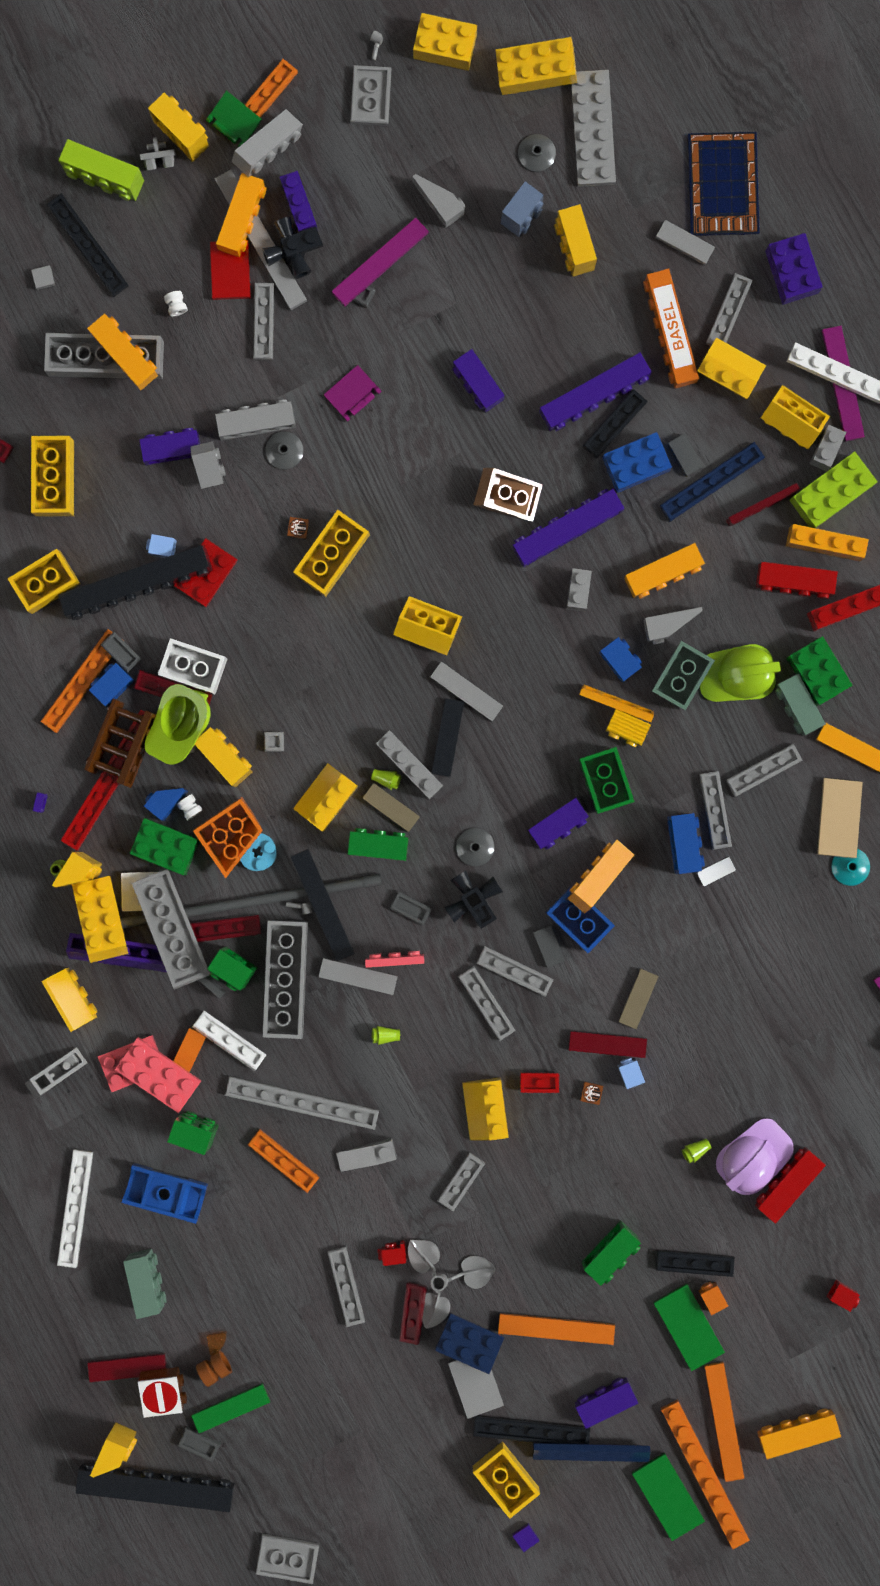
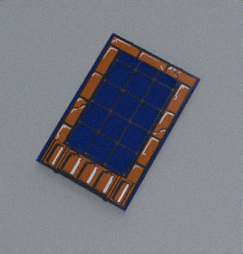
(723, 183)

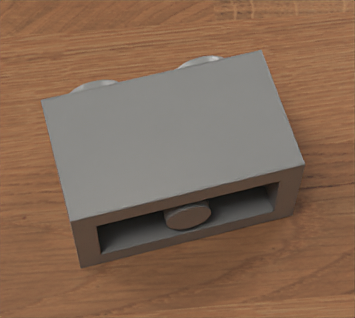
(827, 448)
(207, 466)
(579, 589)

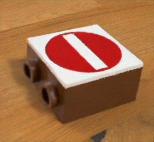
(162, 1392)

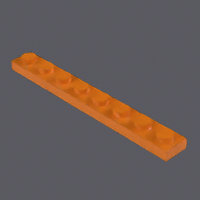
(705, 1474)

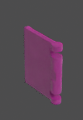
(352, 392)

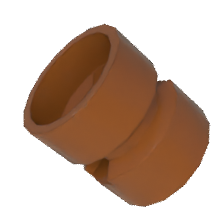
(216, 1367)

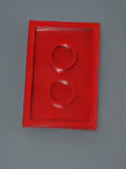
(230, 274)

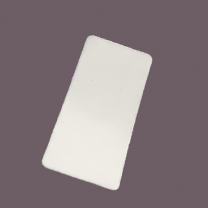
(716, 871)

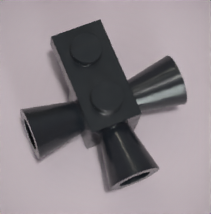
(293, 247)
(474, 900)

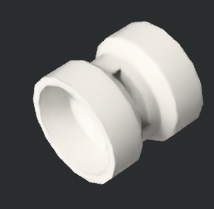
(175, 302)
(189, 807)

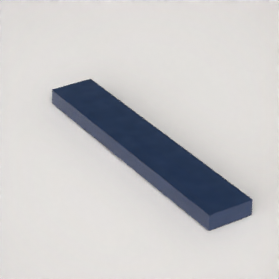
(712, 482)
(591, 1452)

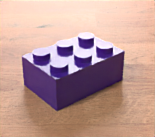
(793, 268)

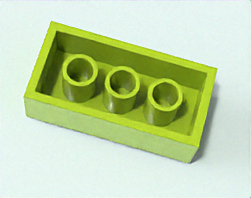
(101, 170)
(833, 490)

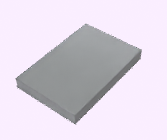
(370, 95)
(476, 1389)
(287, 1558)

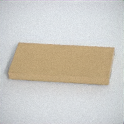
(839, 818)

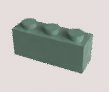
(799, 705)

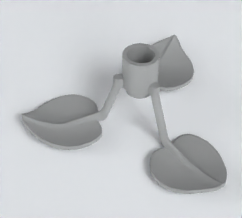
(423, 1255)

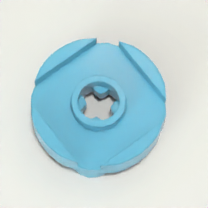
(261, 862)

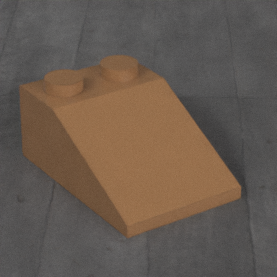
(507, 494)

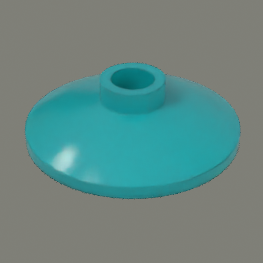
(849, 877)

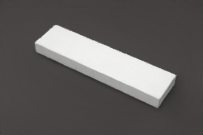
(229, 1040)

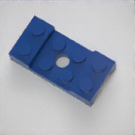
(184, 1199)

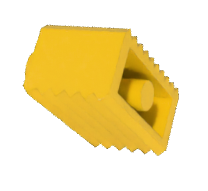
(627, 728)

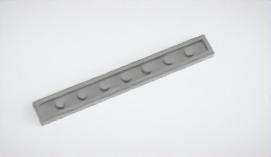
(261, 239)
(302, 1102)

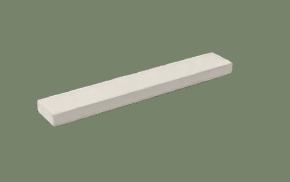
(75, 1208)

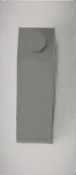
(442, 202)
(664, 625)
(55, 1073)
(367, 1155)

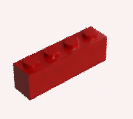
(796, 579)
(845, 608)
(789, 1185)

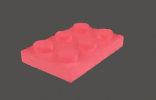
(394, 959)
(110, 1061)

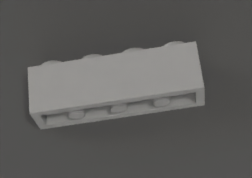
(267, 143)
(256, 420)
(409, 764)

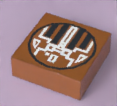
(298, 528)
(591, 1093)

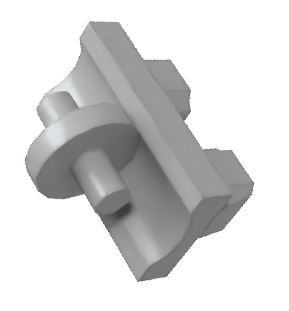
(149, 158)

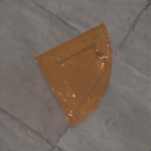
(216, 1341)

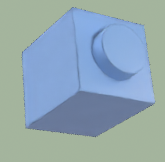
(161, 546)
(630, 1072)

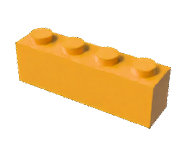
(241, 214)
(127, 356)
(827, 542)
(664, 570)
(600, 877)
(799, 1433)

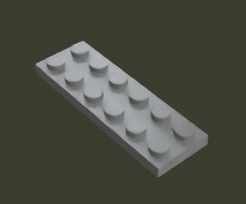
(593, 129)
(171, 929)

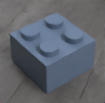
(522, 209)

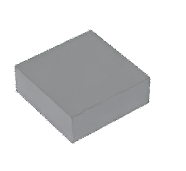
(43, 277)
(273, 741)

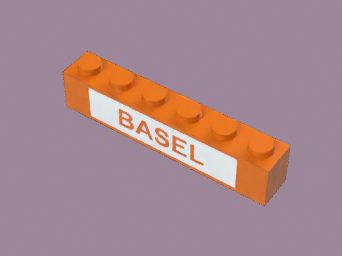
(671, 328)

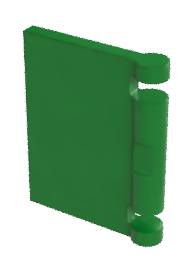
(234, 119)

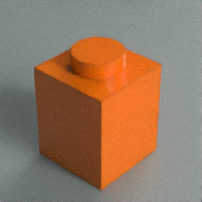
(712, 1297)

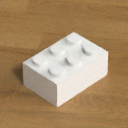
(192, 666)

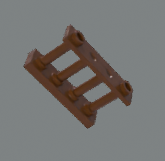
(133, 757)

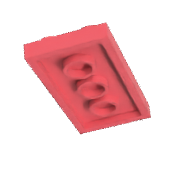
(158, 1075)

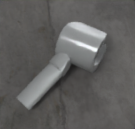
(377, 39)
(306, 907)

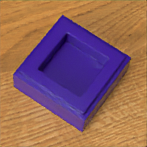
(40, 802)
(525, 1537)

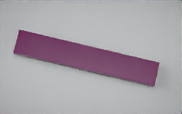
(380, 262)
(845, 399)

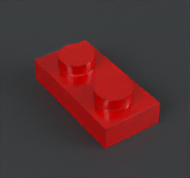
(539, 1082)

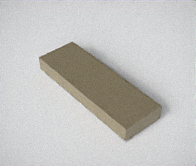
(391, 807)
(638, 998)

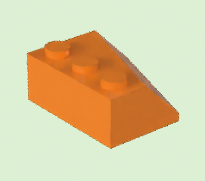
(229, 834)

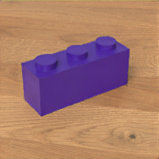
(298, 201)
(477, 381)
(169, 446)
(558, 824)
(605, 1402)

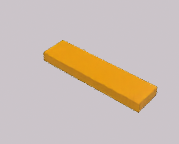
(617, 703)
(850, 746)

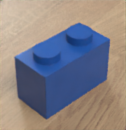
(621, 659)
(111, 684)

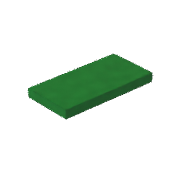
(689, 1327)
(668, 1496)

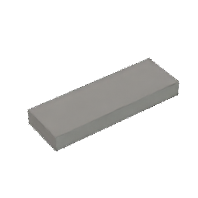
(685, 242)
(461, 1181)

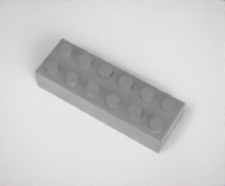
(84, 357)
(285, 979)

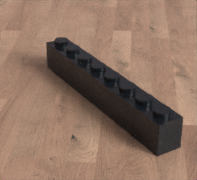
(135, 582)
(157, 1488)

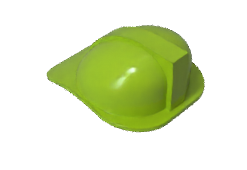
(740, 674)
(178, 724)

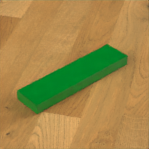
(230, 1408)

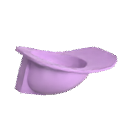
(754, 1157)

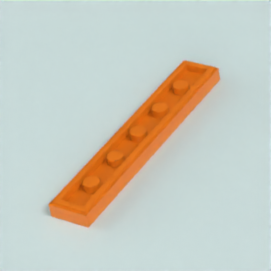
(77, 686)
(556, 1328)
(724, 1421)

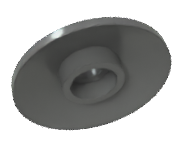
(536, 161)
(287, 459)
(465, 843)

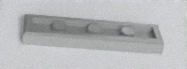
(729, 309)
(263, 321)
(466, 691)
(764, 770)
(715, 810)
(514, 971)
(358, 976)
(486, 1003)
(346, 1286)

